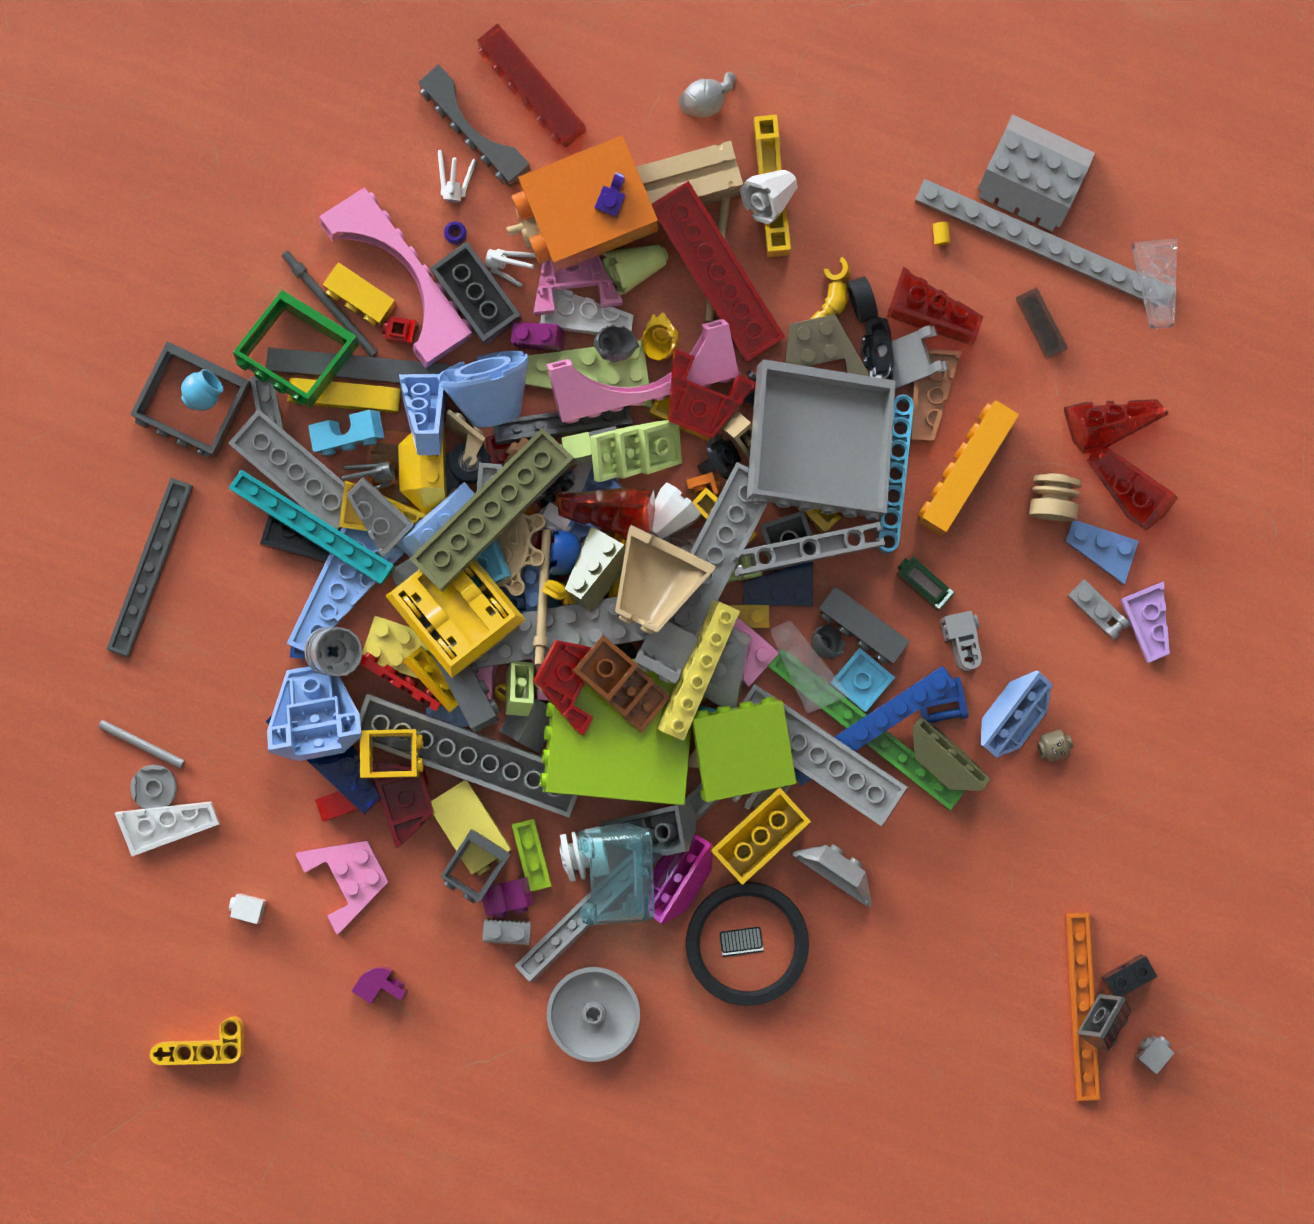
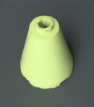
(633, 265)

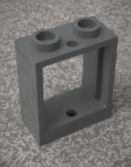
(453, 883)

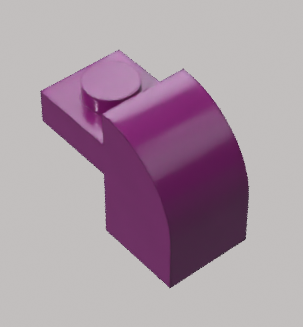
(375, 980)

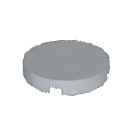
(153, 787)

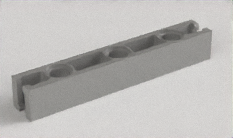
(823, 547)

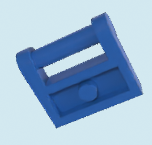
(952, 695)

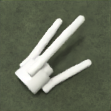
(453, 191)
(497, 260)

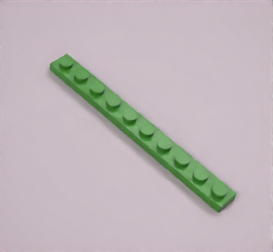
(885, 745)

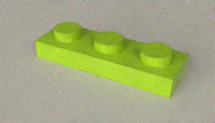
(531, 854)

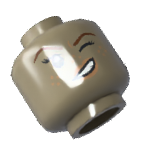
(1054, 746)

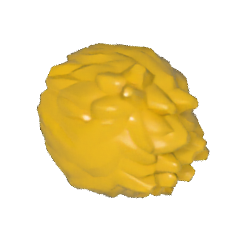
(659, 338)

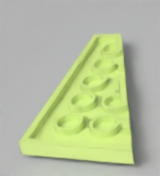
(587, 361)

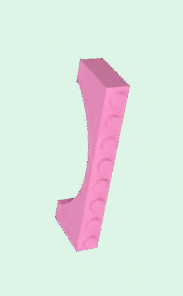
(363, 221)
(582, 397)

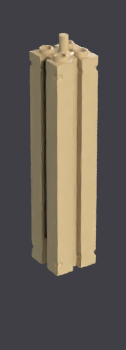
(709, 170)

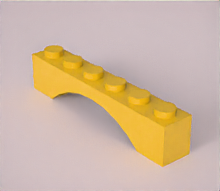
(769, 160)

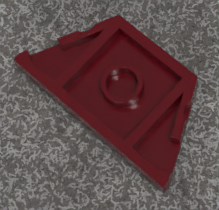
(404, 801)

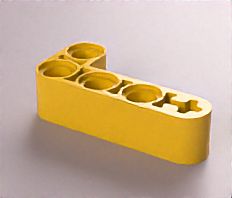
(197, 1048)

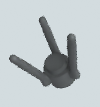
(381, 473)

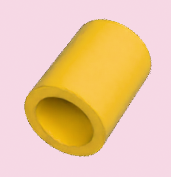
(941, 233)

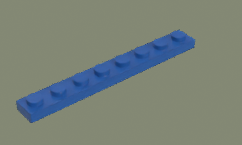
(892, 712)

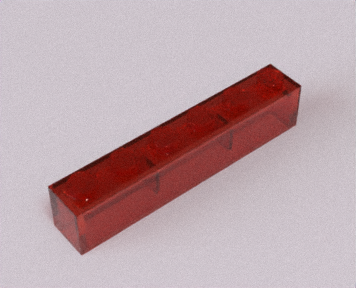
(531, 86)

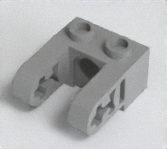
(962, 632)

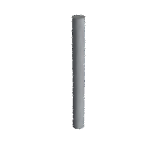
(142, 744)

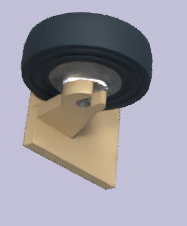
(466, 456)

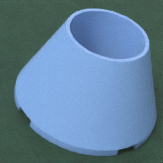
(489, 388)

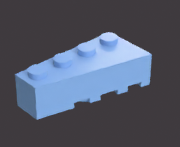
(425, 410)

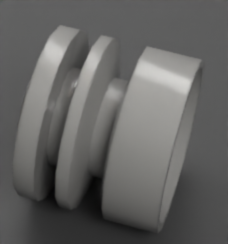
(345, 651)

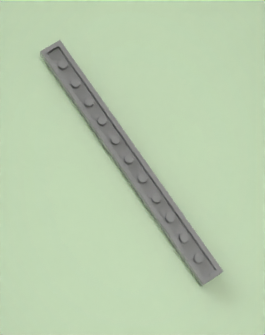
(1030, 238)
(571, 926)

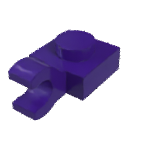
(611, 198)

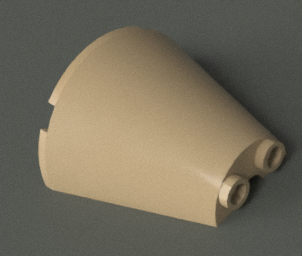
(656, 580)

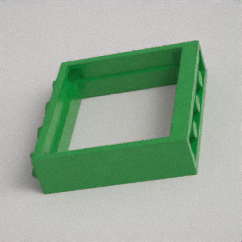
(287, 302)

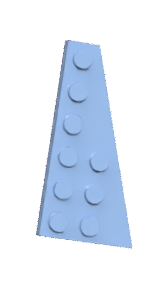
(336, 591)

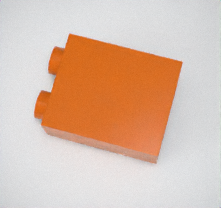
(564, 199)

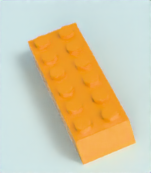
(968, 468)

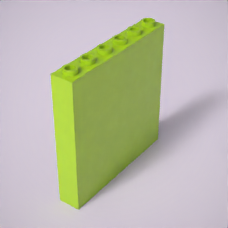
(614, 756)

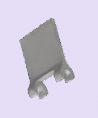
(912, 357)

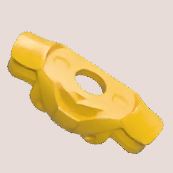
(557, 590)

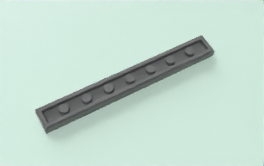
(355, 368)
(149, 567)

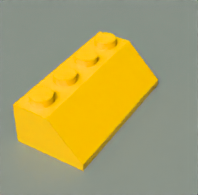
(760, 835)

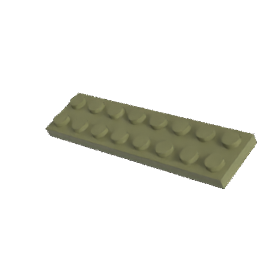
(492, 509)

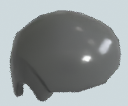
(827, 642)

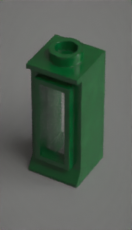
(924, 583)

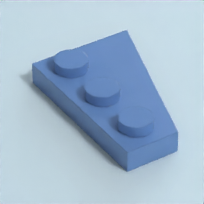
(1106, 549)

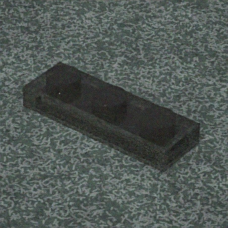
(1041, 323)

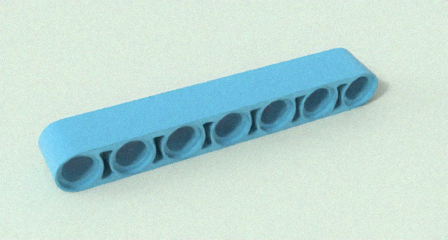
(900, 464)

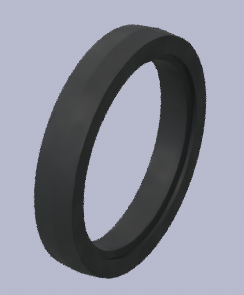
(760, 996)

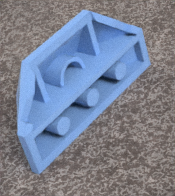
(434, 520)
(1015, 713)

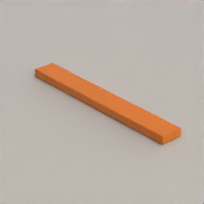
(1081, 1000)

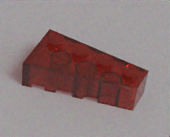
(923, 305)

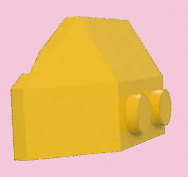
(422, 476)

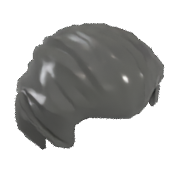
(615, 343)

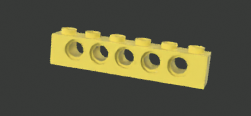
(698, 670)

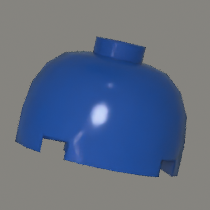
(563, 552)

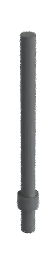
(300, 271)

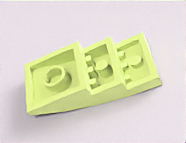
(635, 450)

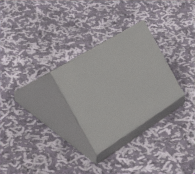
(528, 729)

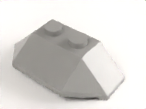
(837, 869)

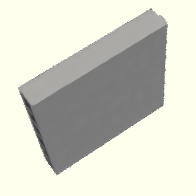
(821, 440)

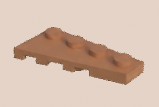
(931, 395)

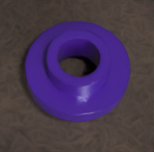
(455, 226)

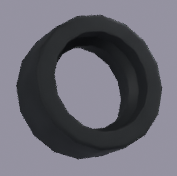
(862, 299)

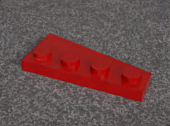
(407, 684)

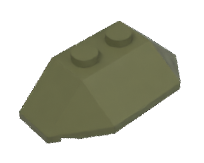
(945, 759)

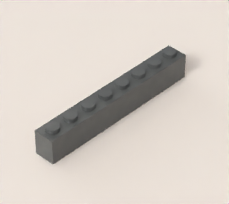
(465, 686)

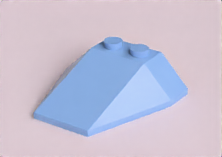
(312, 717)

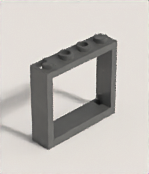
(154, 380)

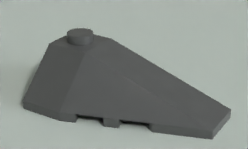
(669, 827)

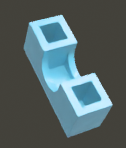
(364, 429)

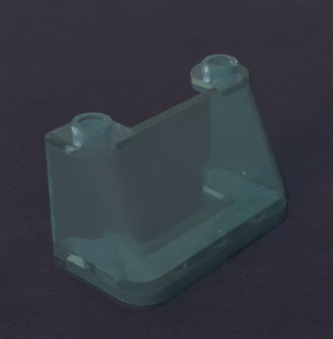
(618, 874)

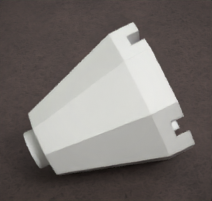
(768, 194)
(672, 512)

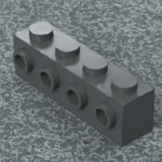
(863, 625)

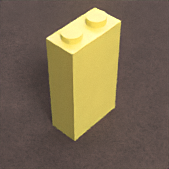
(457, 814)

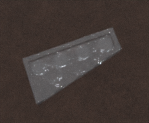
(1157, 277)

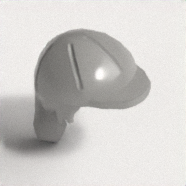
(706, 96)

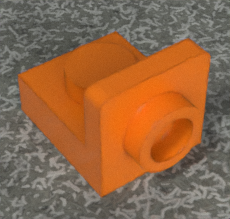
(699, 483)

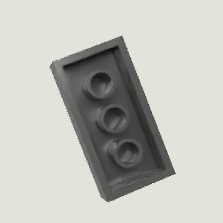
(476, 293)

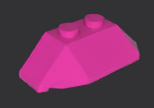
(680, 879)

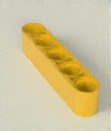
(353, 396)

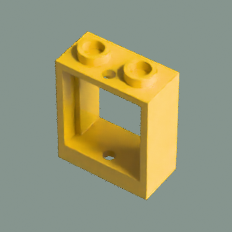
(366, 753)

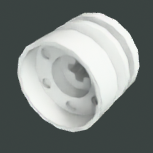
(572, 858)

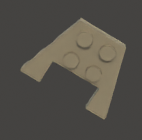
(822, 341)

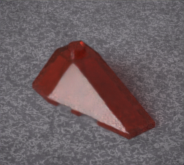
(1103, 425)
(1134, 491)
(610, 509)

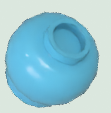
(201, 390)

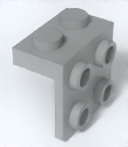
(666, 651)

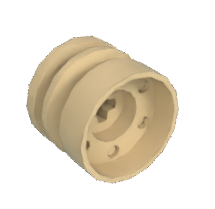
(1055, 492)

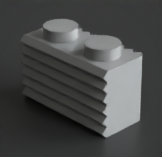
(507, 931)

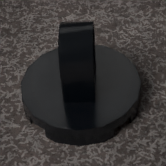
(722, 457)

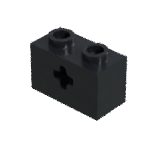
(1129, 976)

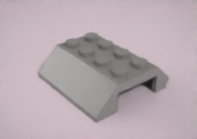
(1035, 173)

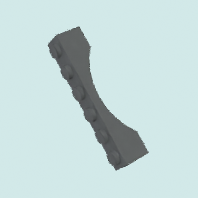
(504, 159)

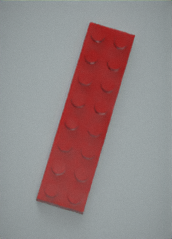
(717, 270)

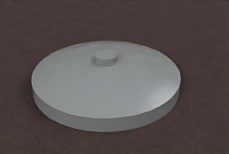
(593, 1014)

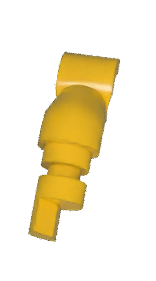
(837, 292)

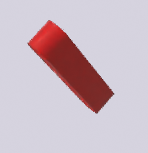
(337, 804)

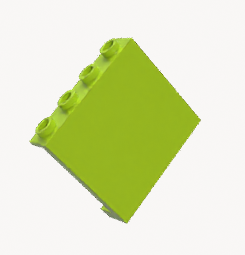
(743, 749)

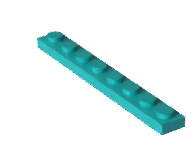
(311, 527)

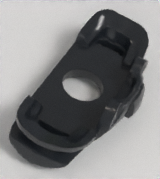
(878, 333)

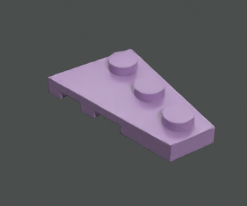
(1148, 620)

